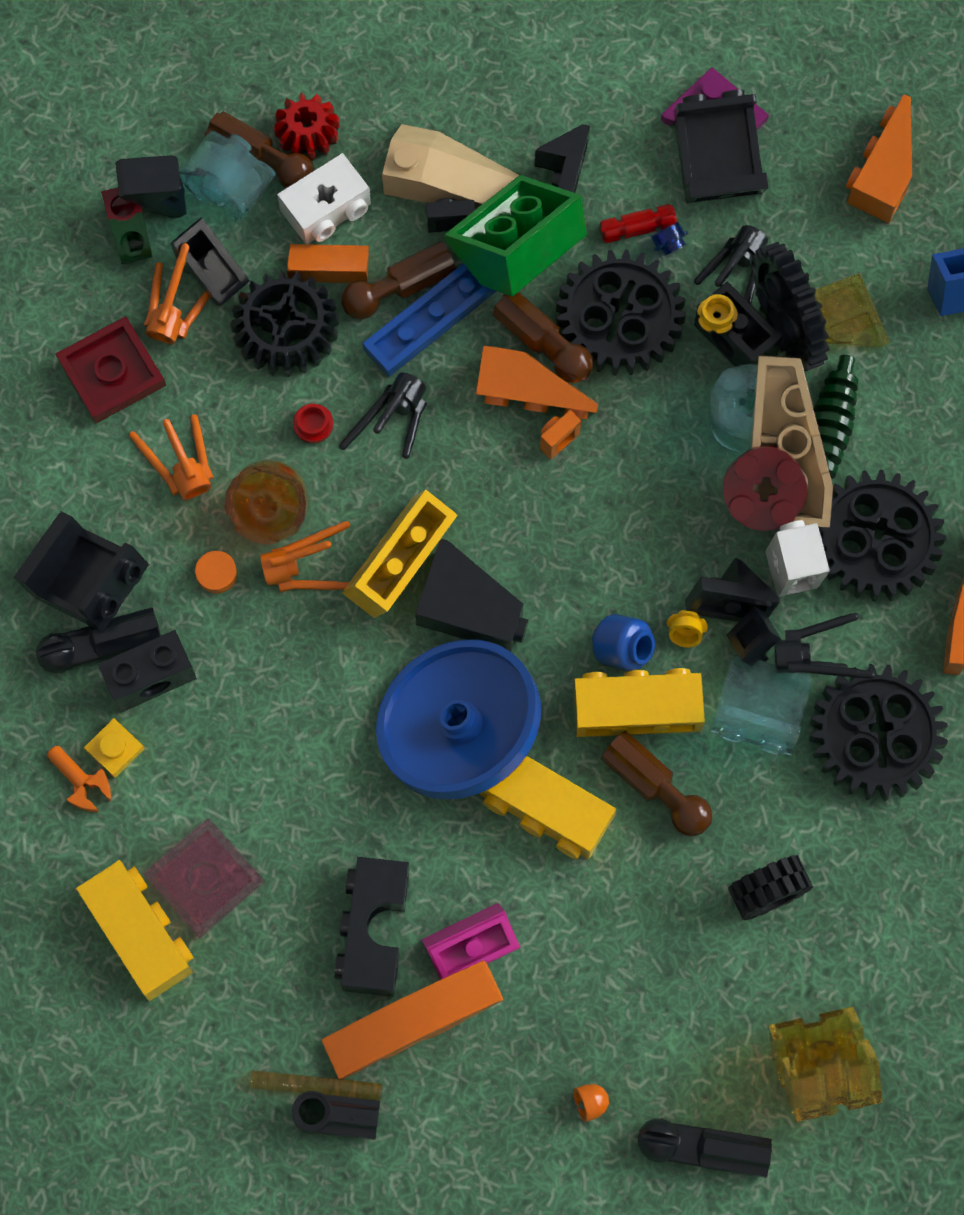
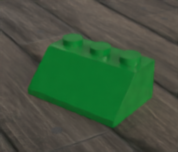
(518, 233)

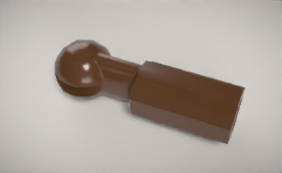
(288, 167)
(403, 278)
(542, 335)
(653, 781)

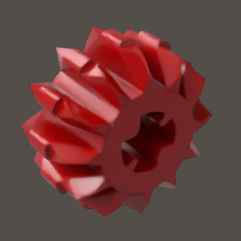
(298, 138)

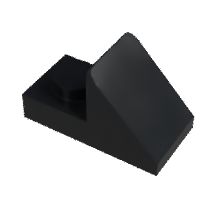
(565, 157)
(152, 184)
(210, 262)
(731, 595)

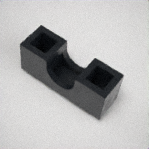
(374, 888)

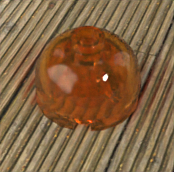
(267, 501)

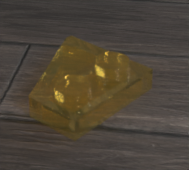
(851, 314)

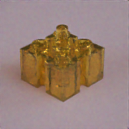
(825, 1064)

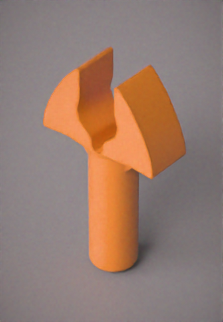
(79, 779)

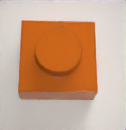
(559, 434)

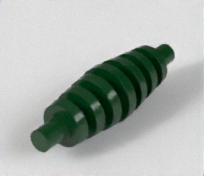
(836, 411)

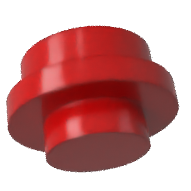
(313, 423)

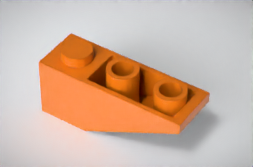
(888, 168)
(521, 377)

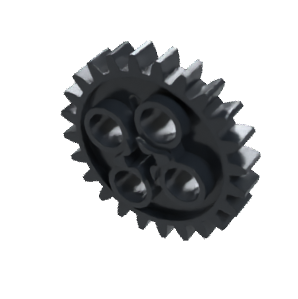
(790, 304)
(655, 323)
(887, 501)
(915, 730)

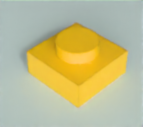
(114, 748)

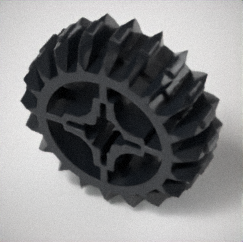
(315, 333)

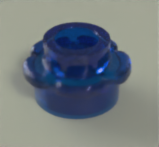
(669, 238)

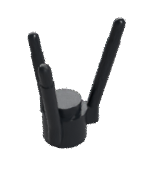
(740, 252)
(401, 398)
(795, 657)

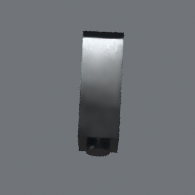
(468, 601)

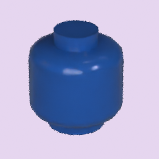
(623, 642)

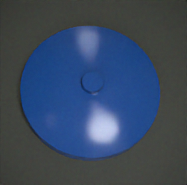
(458, 719)

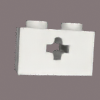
(325, 200)
(797, 558)

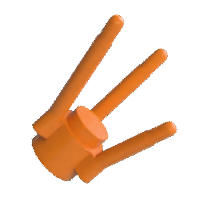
(164, 321)
(189, 477)
(282, 562)

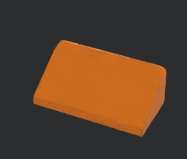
(329, 262)

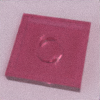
(204, 878)

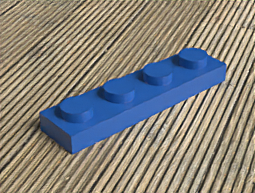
(426, 320)

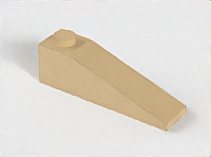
(432, 166)
(787, 421)

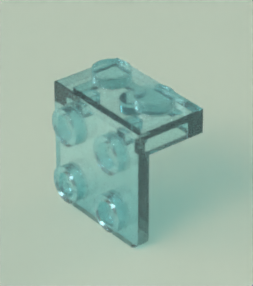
(762, 706)

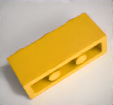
(399, 554)
(638, 703)
(552, 807)
(136, 929)

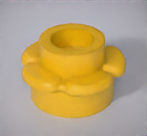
(719, 304)
(686, 628)

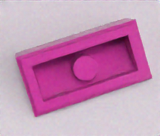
(470, 941)

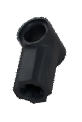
(342, 1116)

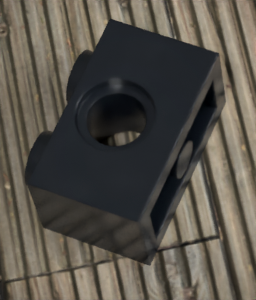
(749, 335)
(147, 671)

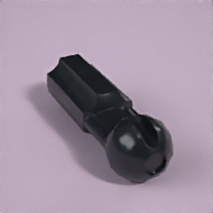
(65, 650)
(705, 1147)

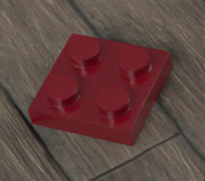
(110, 369)

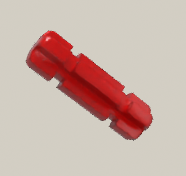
(637, 223)

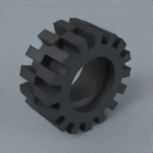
(770, 887)

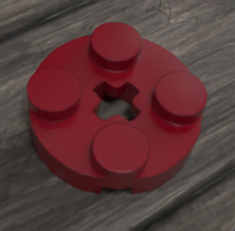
(783, 473)

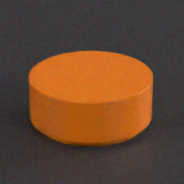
(216, 572)

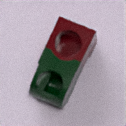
(127, 227)

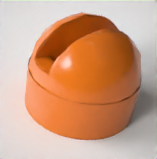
(594, 1101)

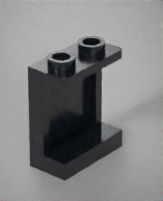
(719, 147)
(81, 572)

